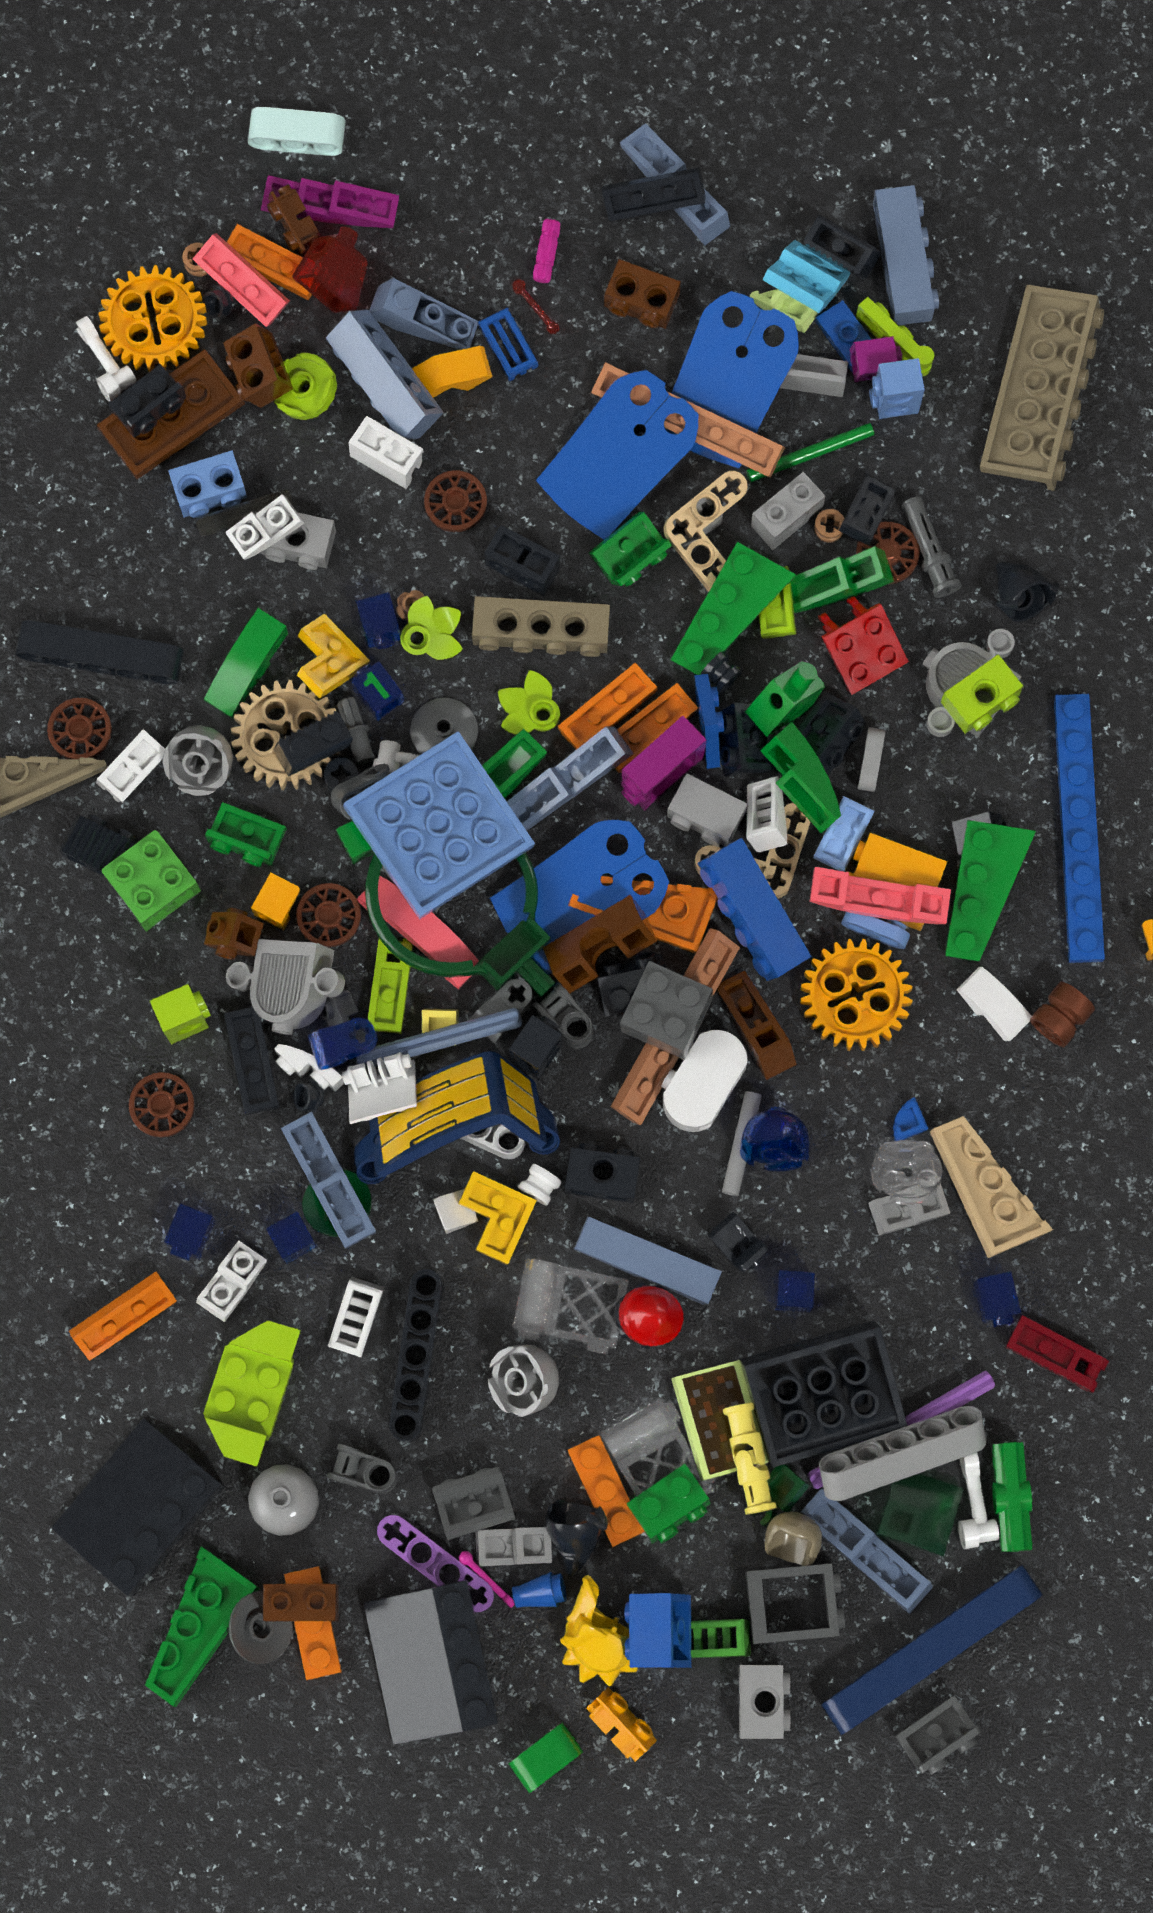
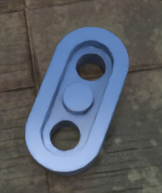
(889, 932)

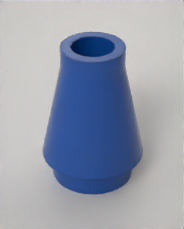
(541, 1592)

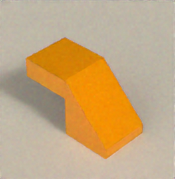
(454, 369)

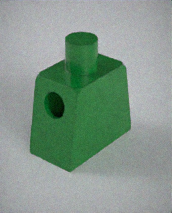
(798, 690)

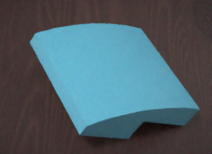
(806, 276)

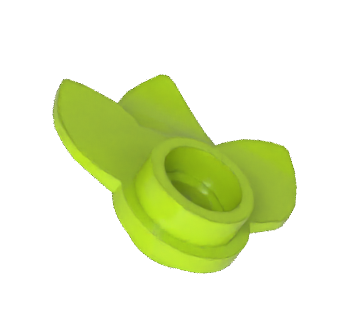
(436, 629)
(526, 702)

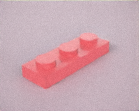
(241, 280)

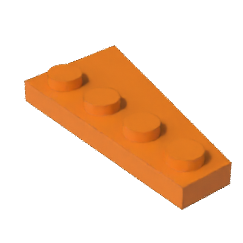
(680, 917)

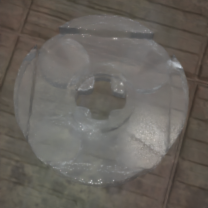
(912, 1155)

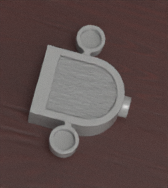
(953, 665)
(288, 982)

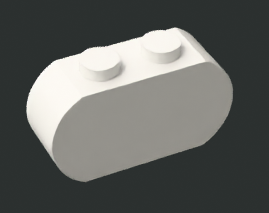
(703, 1080)

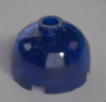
(775, 1139)

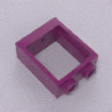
(662, 763)

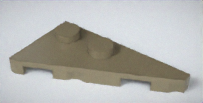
(35, 778)

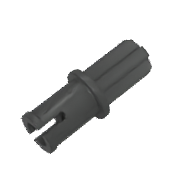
(353, 720)

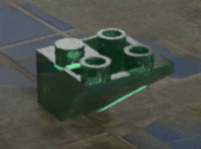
(920, 1513)

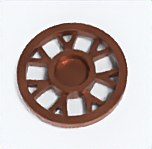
(455, 501)
(893, 549)
(79, 728)
(328, 914)
(161, 1105)

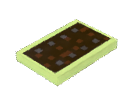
(701, 1402)

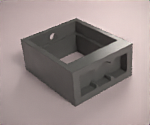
(756, 1607)

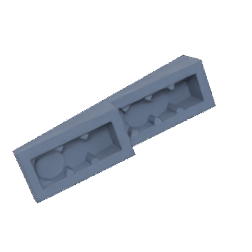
(657, 158)
(570, 777)
(328, 1180)
(647, 1261)
(868, 1552)

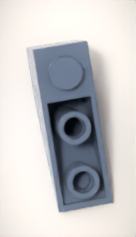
(421, 315)

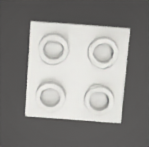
(381, 1090)

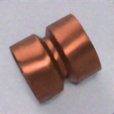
(1065, 1010)

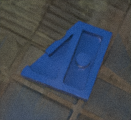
(710, 721)

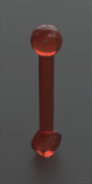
(520, 288)

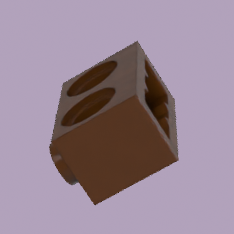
(646, 286)
(262, 363)
(300, 1602)

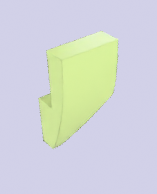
(784, 303)

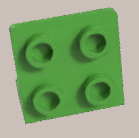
(151, 880)

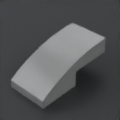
(893, 1216)
(513, 1546)

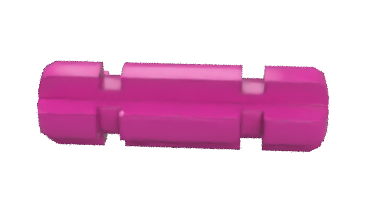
(546, 251)

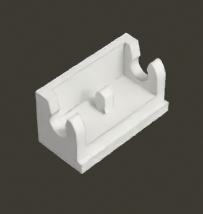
(385, 452)
(131, 766)

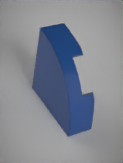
(909, 1121)

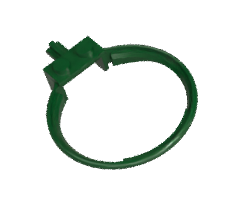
(500, 964)

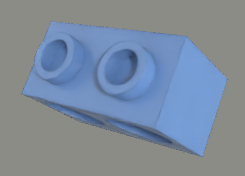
(897, 388)
(205, 476)

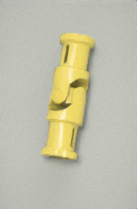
(751, 1466)

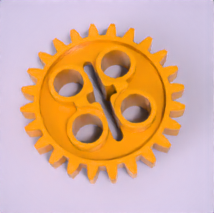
(123, 325)
(868, 1022)

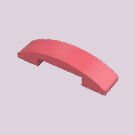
(879, 898)
(427, 934)

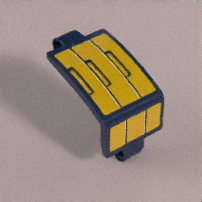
(452, 1105)

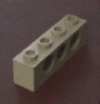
(526, 613)

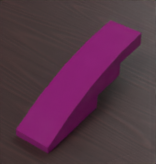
(339, 202)

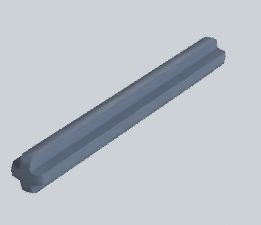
(446, 1036)

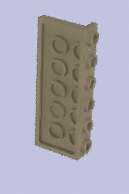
(1042, 385)

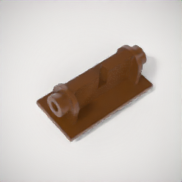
(285, 208)

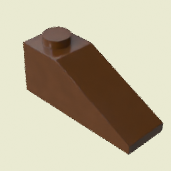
(756, 1025)

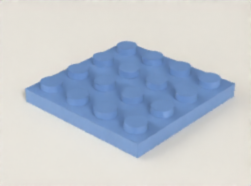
(438, 825)

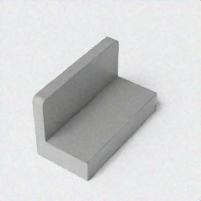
(817, 375)

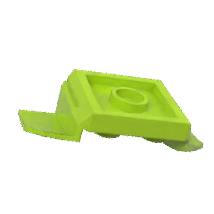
(250, 1390)

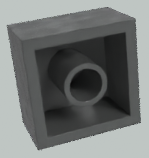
(666, 1010)

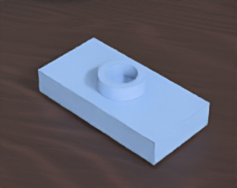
(843, 835)

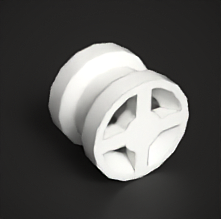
(539, 1184)

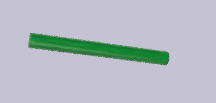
(817, 449)

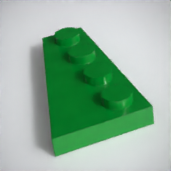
(734, 601)
(984, 879)
(197, 1626)

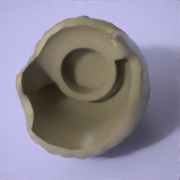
(793, 1538)

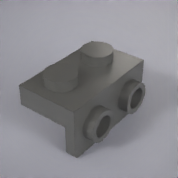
(473, 1502)
(938, 1735)

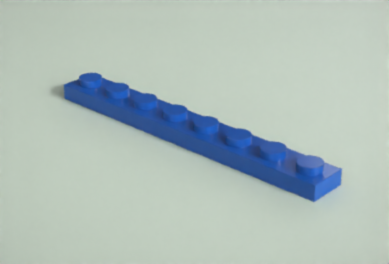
(1079, 828)

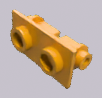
(634, 1734)

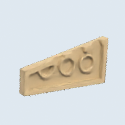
(991, 1199)

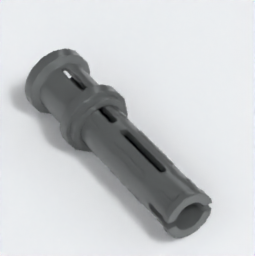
(935, 560)

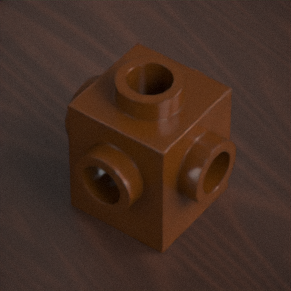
(233, 933)

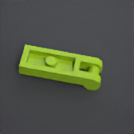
(878, 322)
(389, 991)

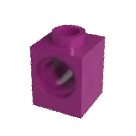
(869, 354)

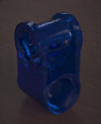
(337, 1043)

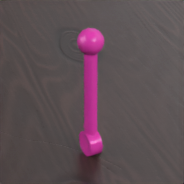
(467, 1559)

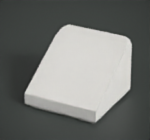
(452, 1214)

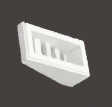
(771, 833)
(366, 1288)

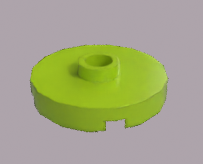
(311, 370)

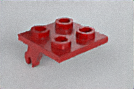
(863, 647)

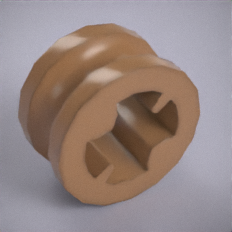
(190, 252)
(820, 530)

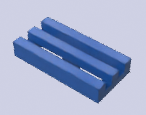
(520, 368)

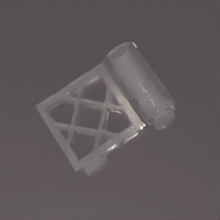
(541, 1299)
(645, 1433)

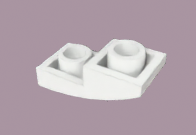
(265, 528)
(995, 1002)
(300, 1062)
(231, 1281)

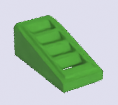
(742, 1634)

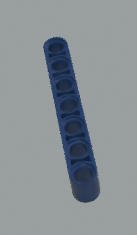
(931, 1650)

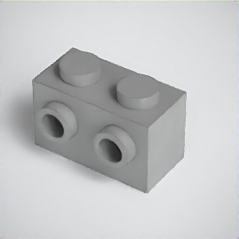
(706, 811)

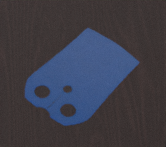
(734, 385)
(607, 466)
(578, 871)

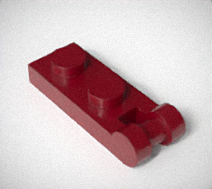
(1056, 1353)

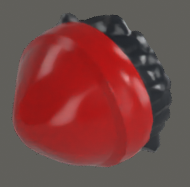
(649, 1316)

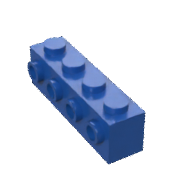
(753, 910)

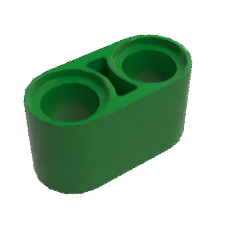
(545, 1757)

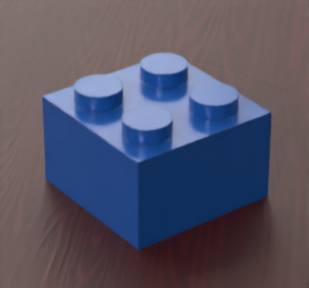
(658, 1630)

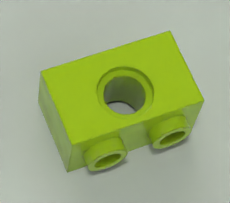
(991, 677)
(181, 1013)

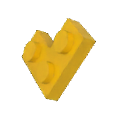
(335, 660)
(506, 1212)

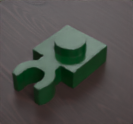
(784, 1489)

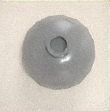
(198, 760)
(523, 1379)
(283, 1500)

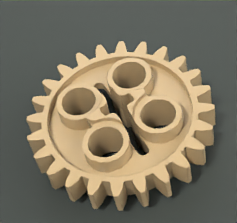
(297, 707)

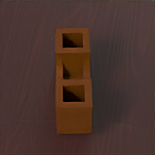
(576, 952)

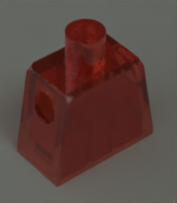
(333, 270)

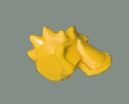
(594, 1639)

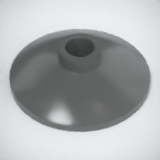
(442, 710)
(270, 1638)

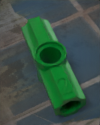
(1012, 1497)

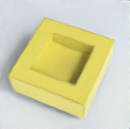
(438, 1018)

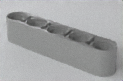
(902, 1453)

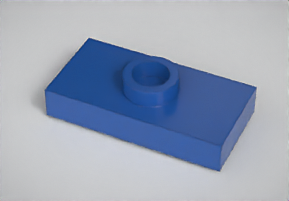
(841, 329)

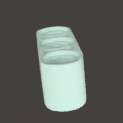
(296, 131)

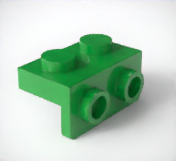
(630, 550)
(246, 835)
(669, 1504)

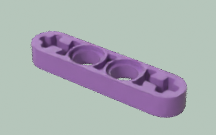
(438, 1559)

